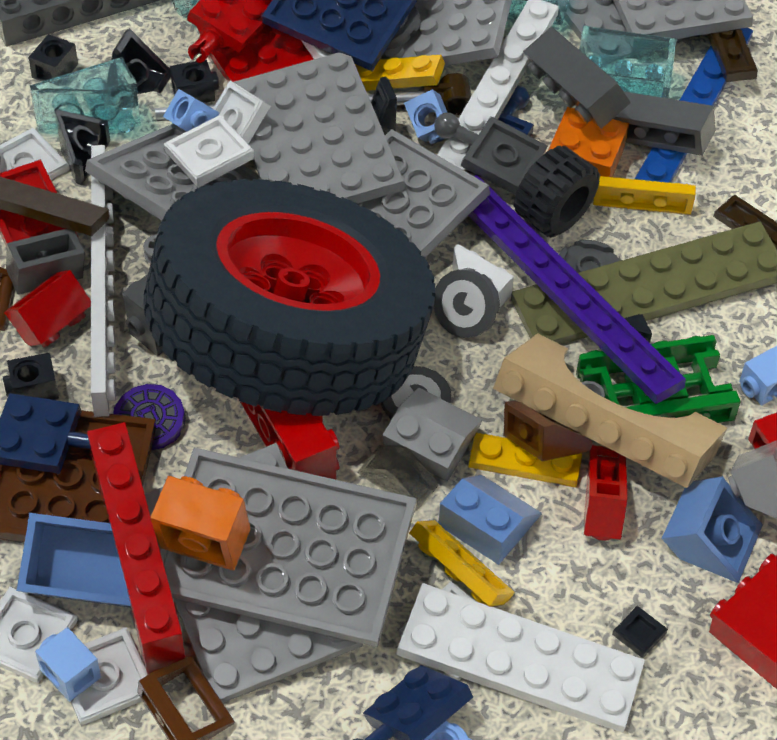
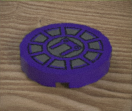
(155, 403)

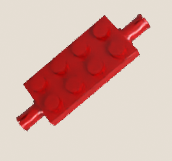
(225, 24)

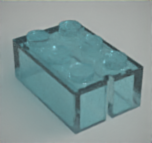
(632, 59)

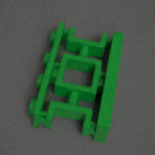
(716, 403)

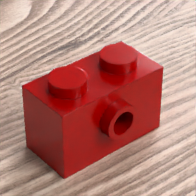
(49, 309)

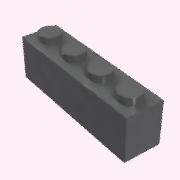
(576, 77)
(668, 123)

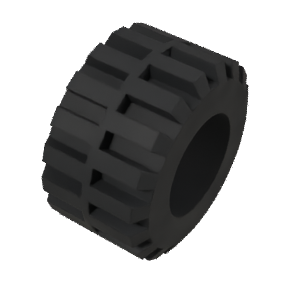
(556, 191)

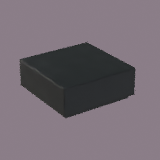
(640, 631)

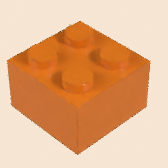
(595, 145)
(201, 522)

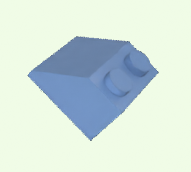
(486, 516)
(713, 528)

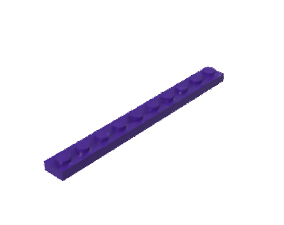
(578, 299)

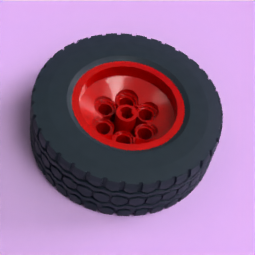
(287, 297)

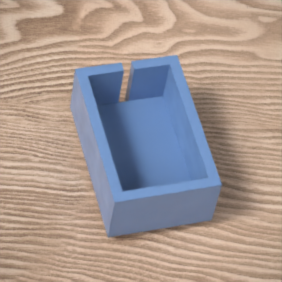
(72, 561)

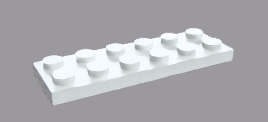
(521, 657)

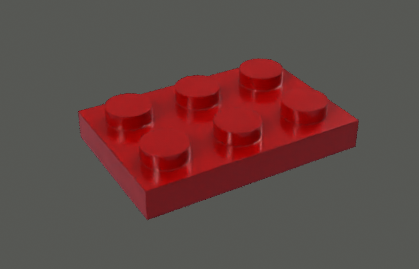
(19, 227)

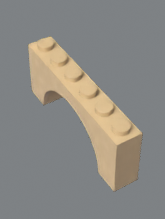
(665, 445)

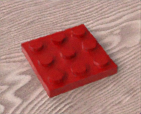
(263, 54)

